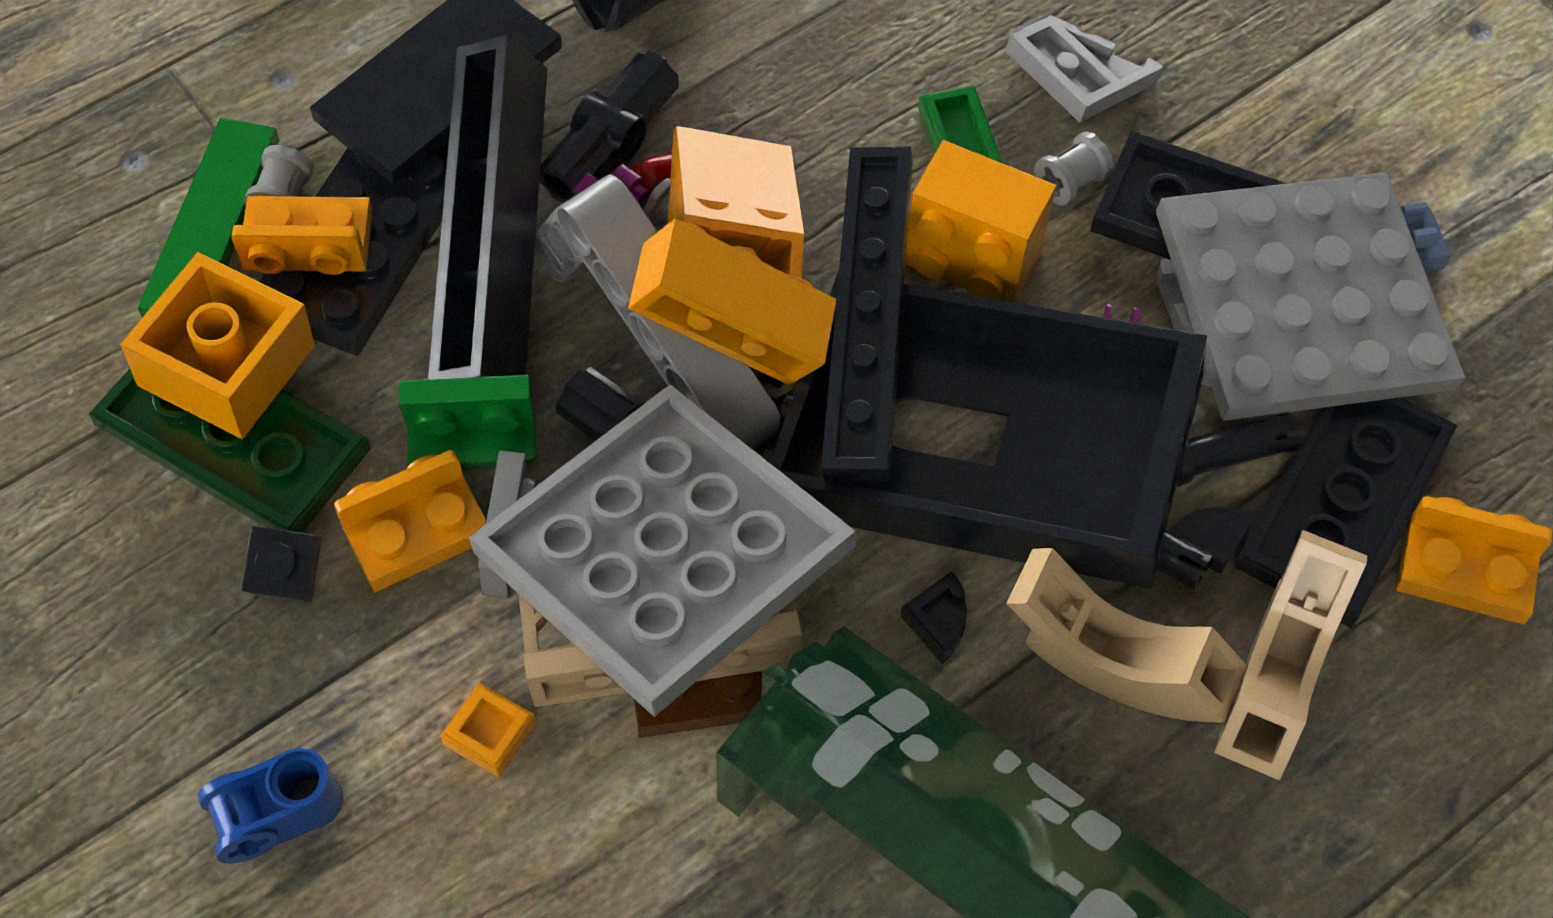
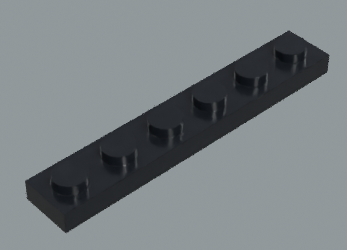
(868, 316)

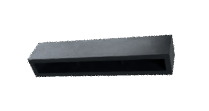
(489, 212)

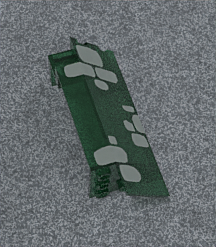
(942, 795)

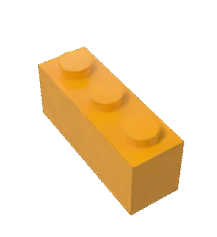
(732, 302)

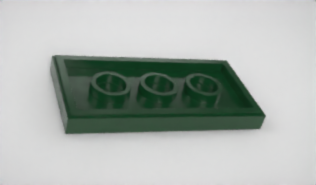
(272, 475)

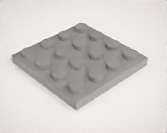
(1307, 295)
(662, 547)

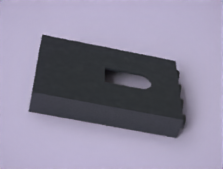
(1086, 447)

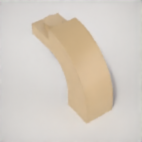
(1289, 655)
(1127, 659)

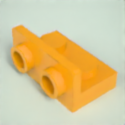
(304, 234)
(410, 519)
(1472, 558)

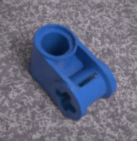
(265, 805)

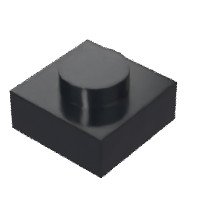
(281, 563)

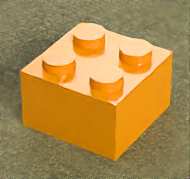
(977, 223)
(219, 344)

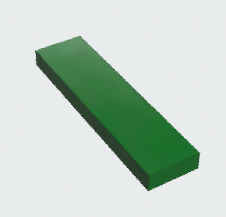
(212, 202)

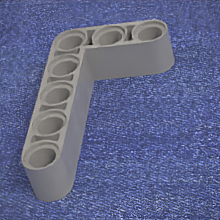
(606, 234)

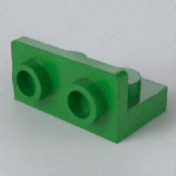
(470, 417)

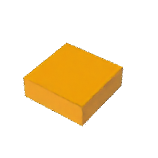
(488, 729)

